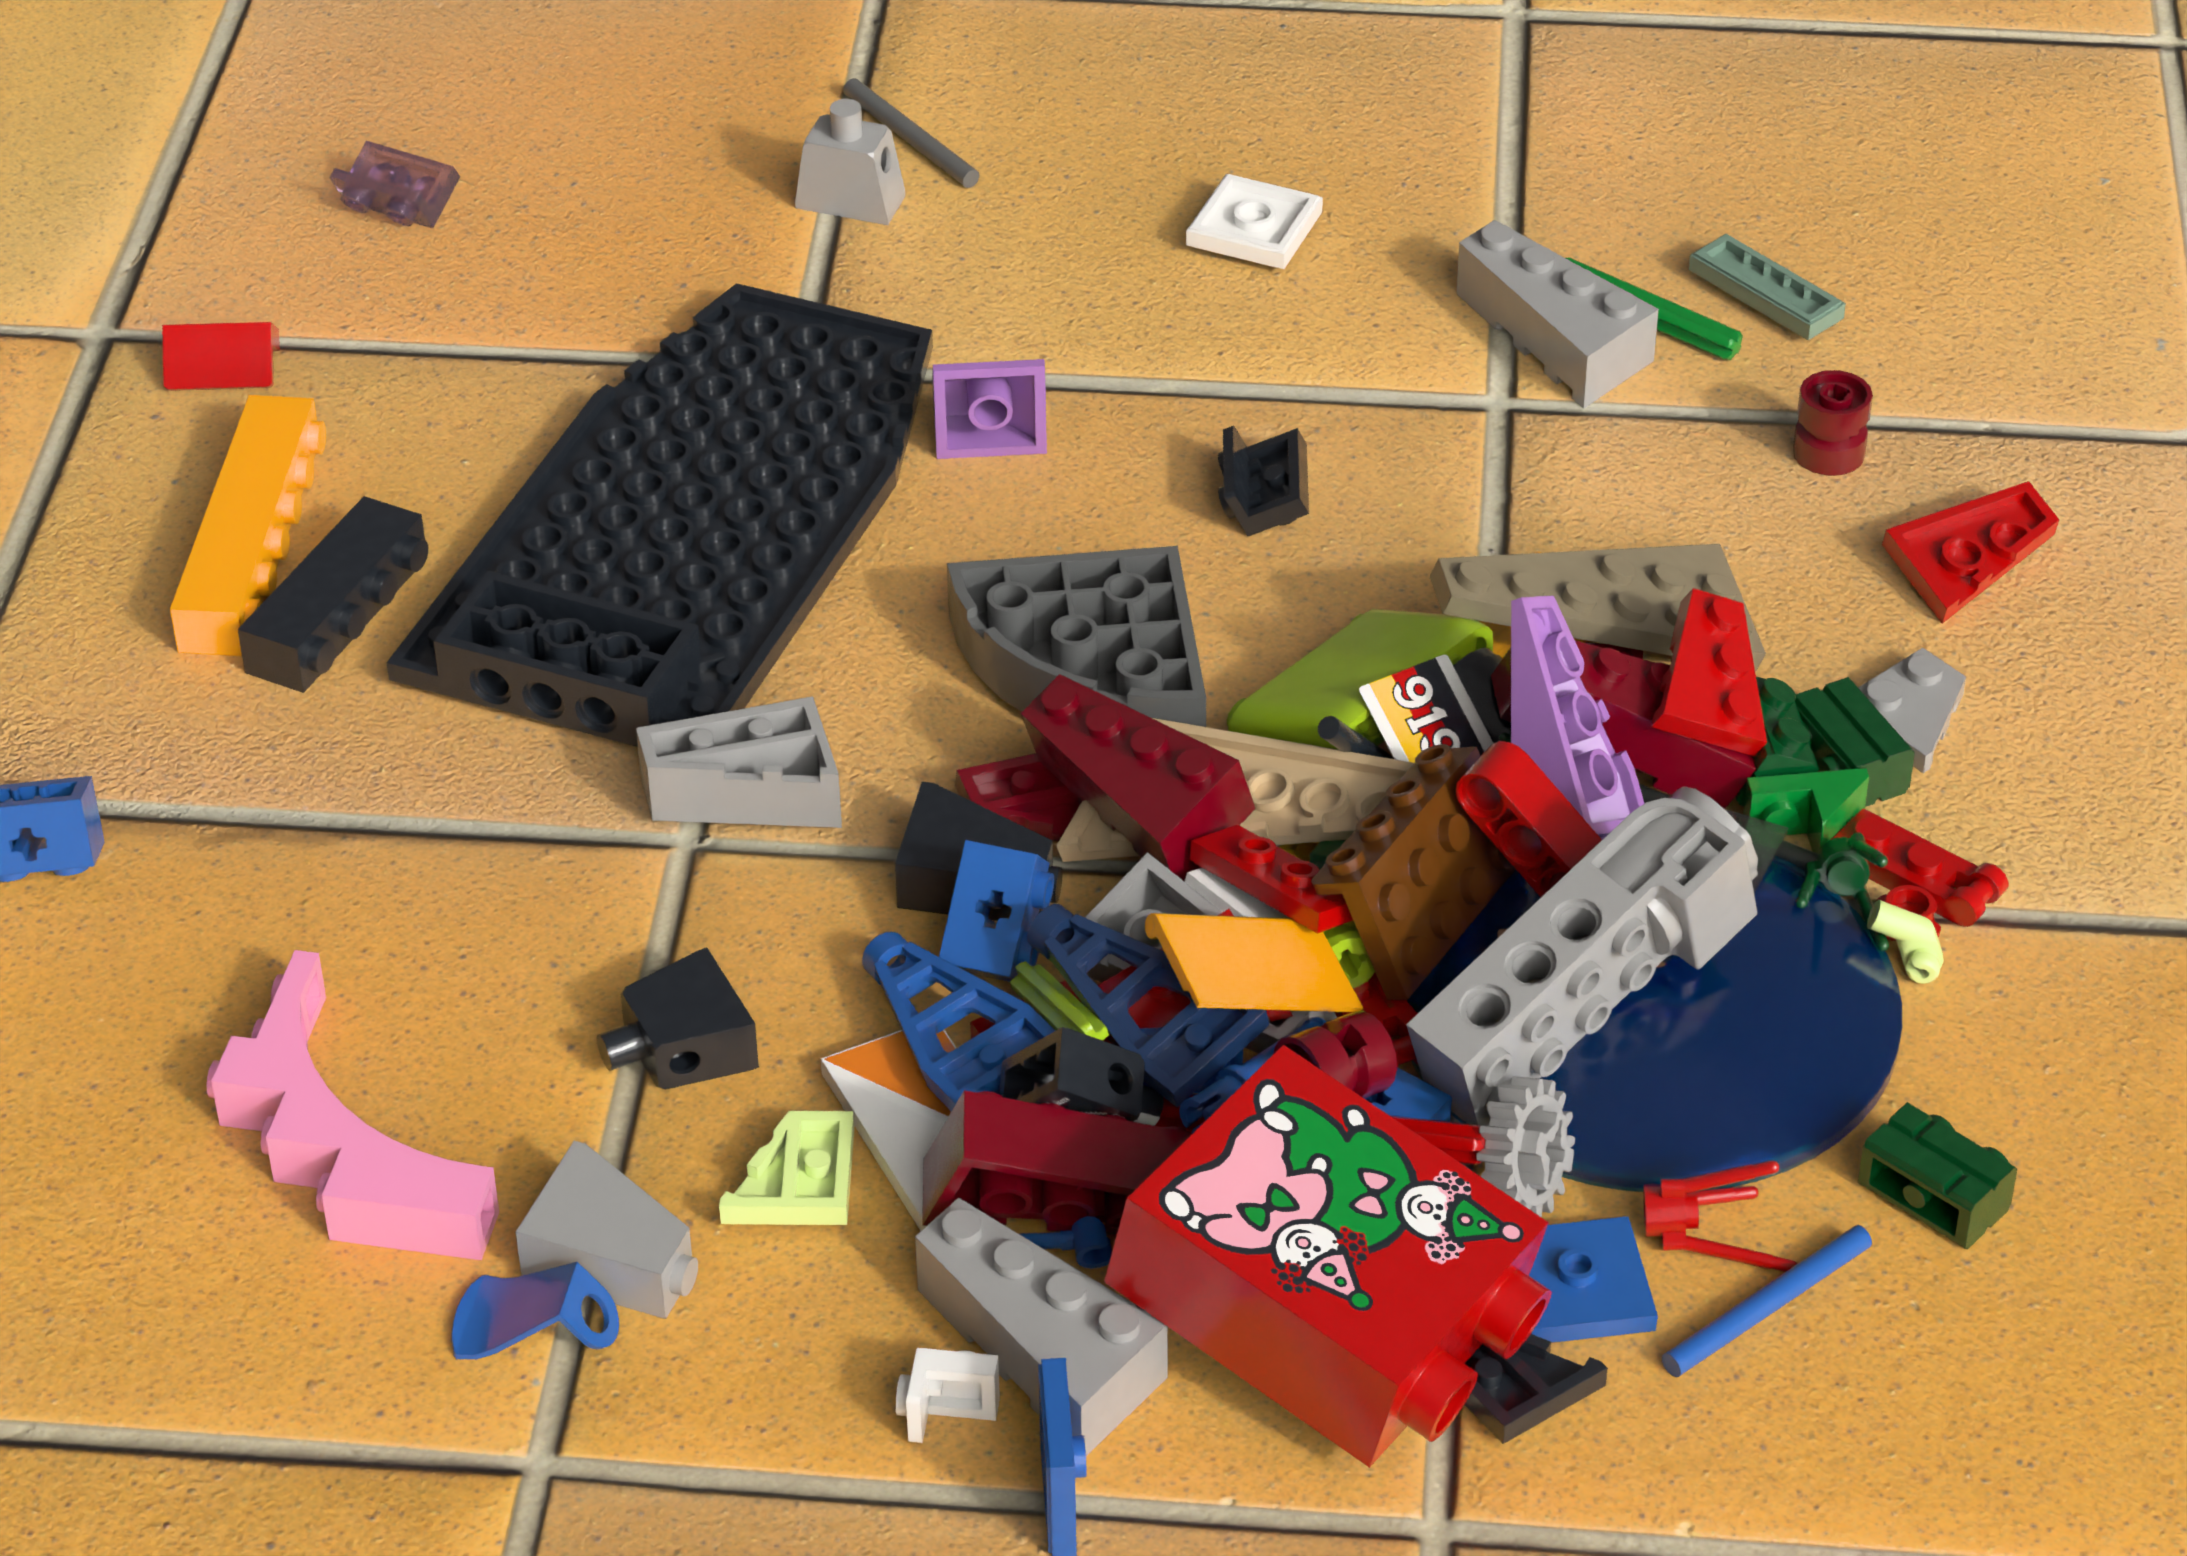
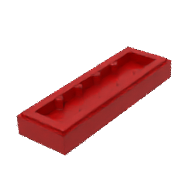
(1270, 876)

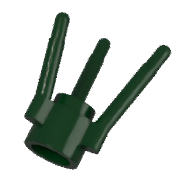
(1844, 871)

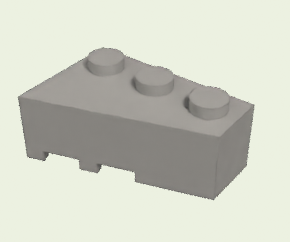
(742, 768)

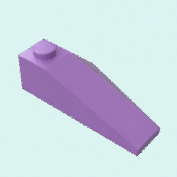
(1561, 721)

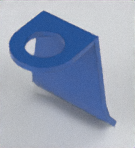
(507, 1310)

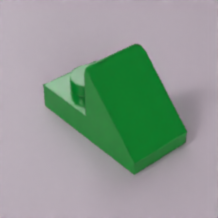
(1808, 802)

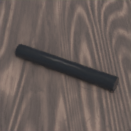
(1347, 739)

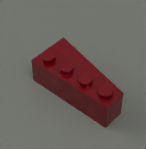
(1631, 697)
(1137, 771)
(1040, 1161)

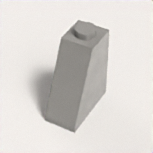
(612, 1230)

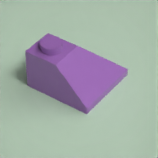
(989, 408)

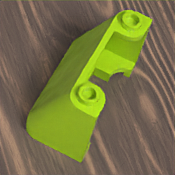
(1330, 675)

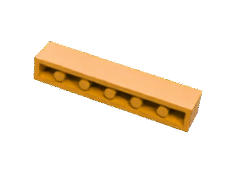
(247, 523)

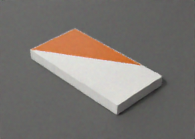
(890, 1108)

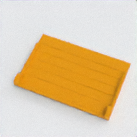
(1253, 963)

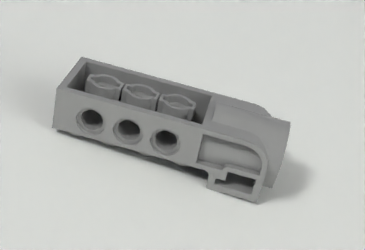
(1587, 945)

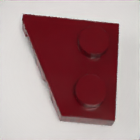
(1022, 793)

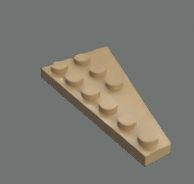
(1296, 787)

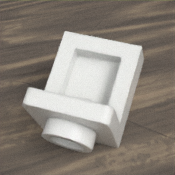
(948, 1385)

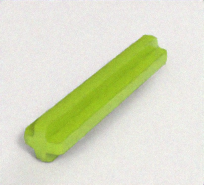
(1055, 1002)

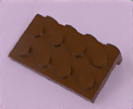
(1416, 871)

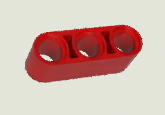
(1525, 815)

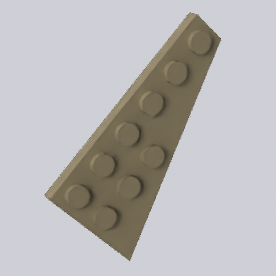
(1603, 594)

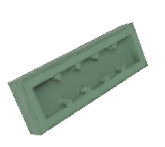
(1767, 286)

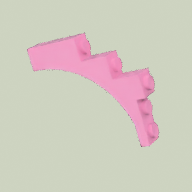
(363, 1179)

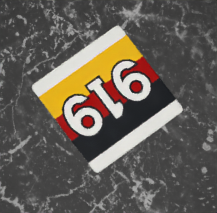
(1424, 710)

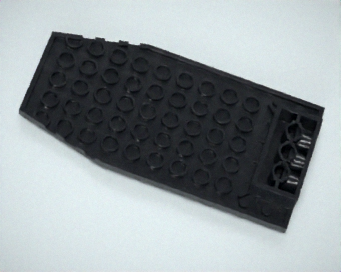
(681, 522)

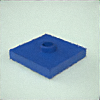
(1593, 1281)
(1061, 1457)

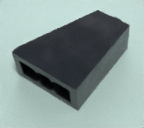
(935, 843)

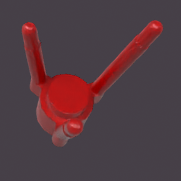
(1674, 1208)

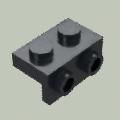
(1264, 481)

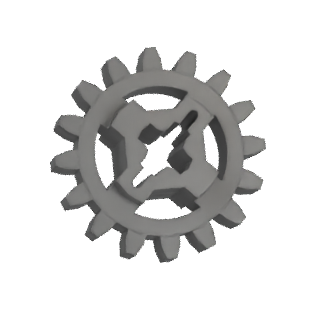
(1528, 1142)

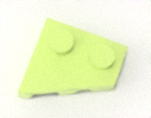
(798, 1174)

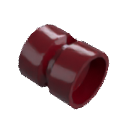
(1832, 422)
(1351, 1050)

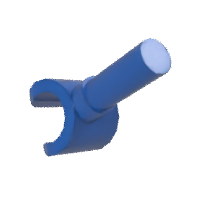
(1086, 1238)

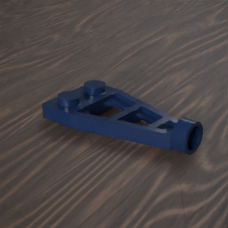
(1187, 1047)

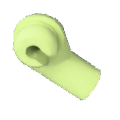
(1915, 939)

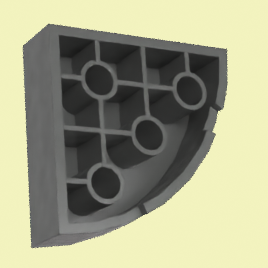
(1092, 616)

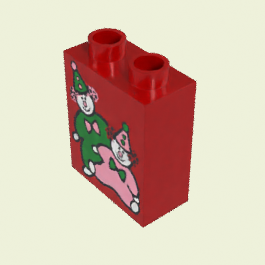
(1331, 1258)

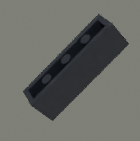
(333, 594)

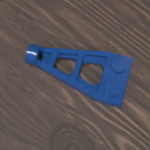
(978, 1061)

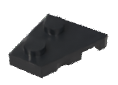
(1528, 1386)

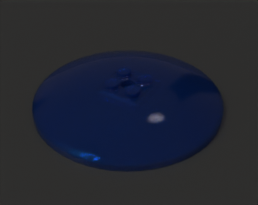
(1727, 1062)

